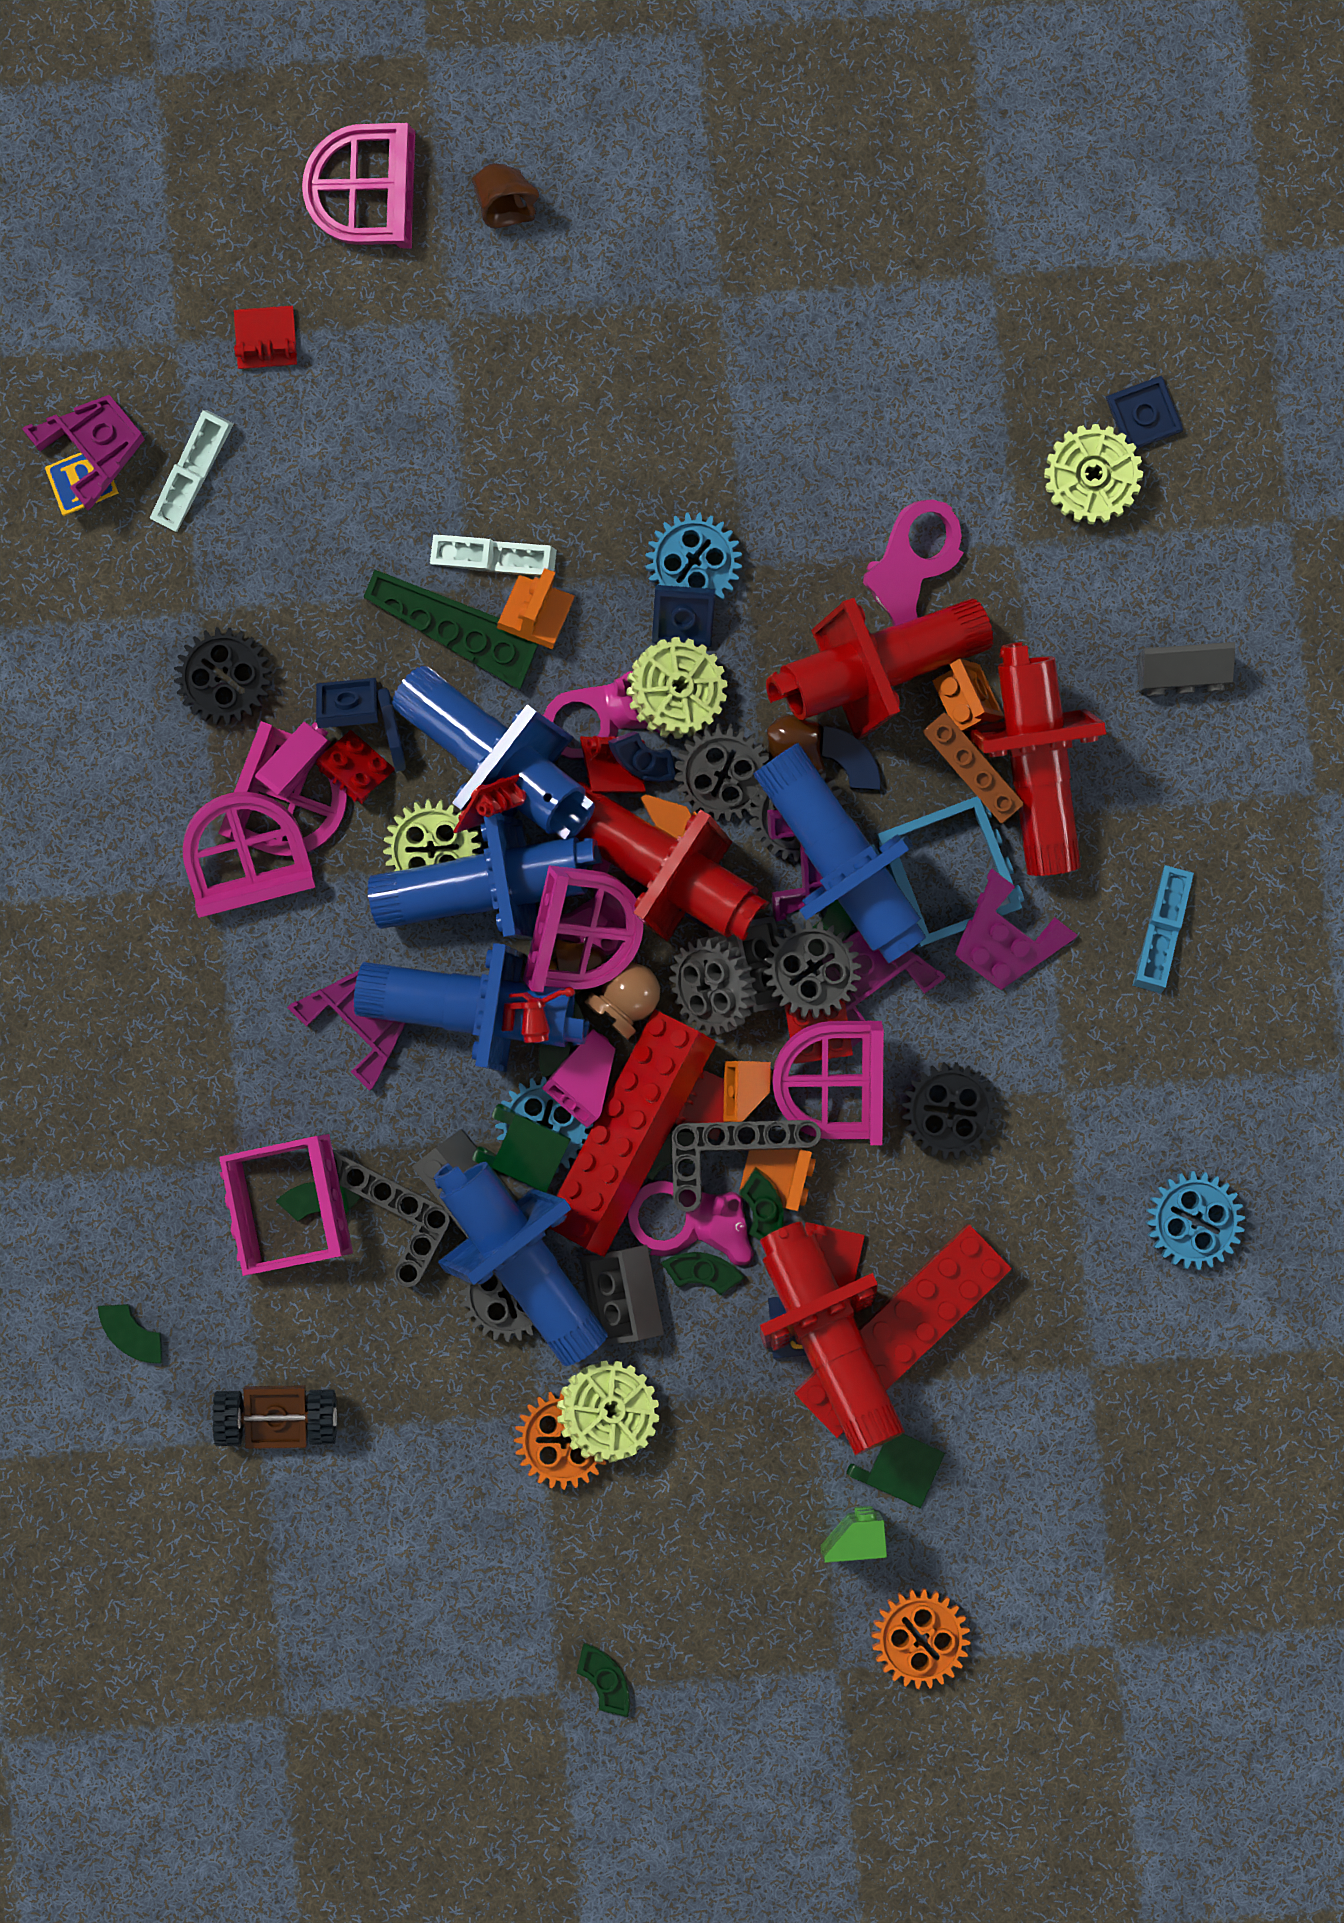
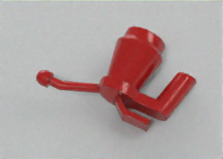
(534, 1022)

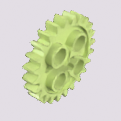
(428, 820)

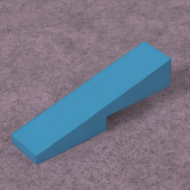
(1163, 929)

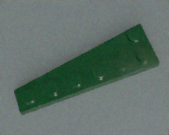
(455, 626)

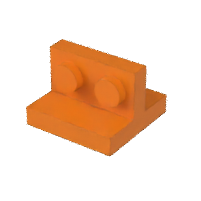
(536, 609)
(967, 695)

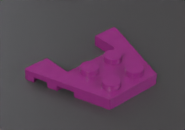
(100, 434)
(791, 900)
(997, 946)
(877, 971)
(377, 1033)

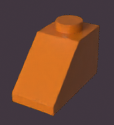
(667, 815)
(744, 1088)

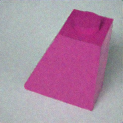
(294, 759)
(583, 1078)

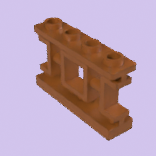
(973, 767)

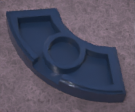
(391, 729)
(852, 756)
(642, 761)

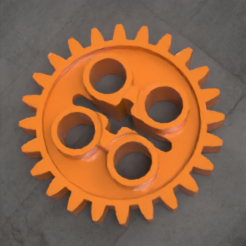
(562, 1468)
(899, 1655)

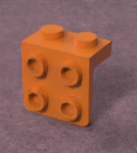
(786, 1170)

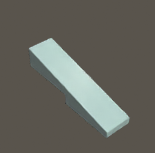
(191, 469)
(492, 556)

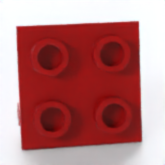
(265, 337)
(354, 766)
(604, 771)
(491, 800)
(836, 1046)
(704, 1103)
(840, 1250)

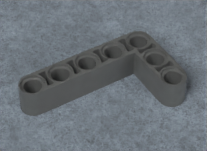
(731, 1143)
(394, 1204)

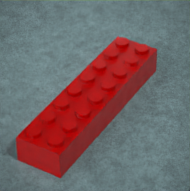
(631, 1130)
(918, 1314)

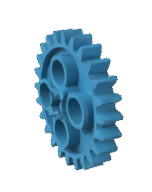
(671, 546)
(571, 1129)
(1183, 1244)

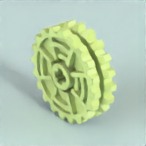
(1089, 451)
(656, 697)
(629, 1405)

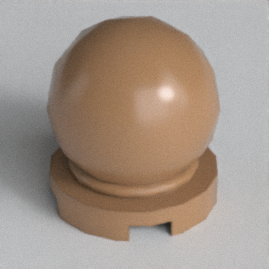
(627, 998)

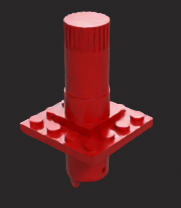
(861, 666)
(1037, 742)
(676, 871)
(824, 1324)

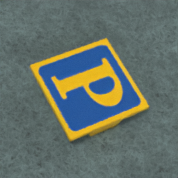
(65, 474)

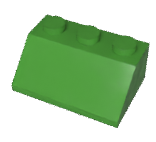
(856, 1537)

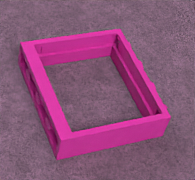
(328, 1195)

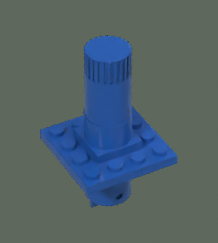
(496, 751)
(842, 855)
(502, 879)
(465, 1003)
(509, 1242)

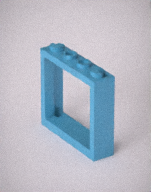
(993, 841)

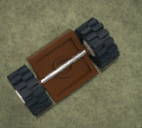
(274, 1417)

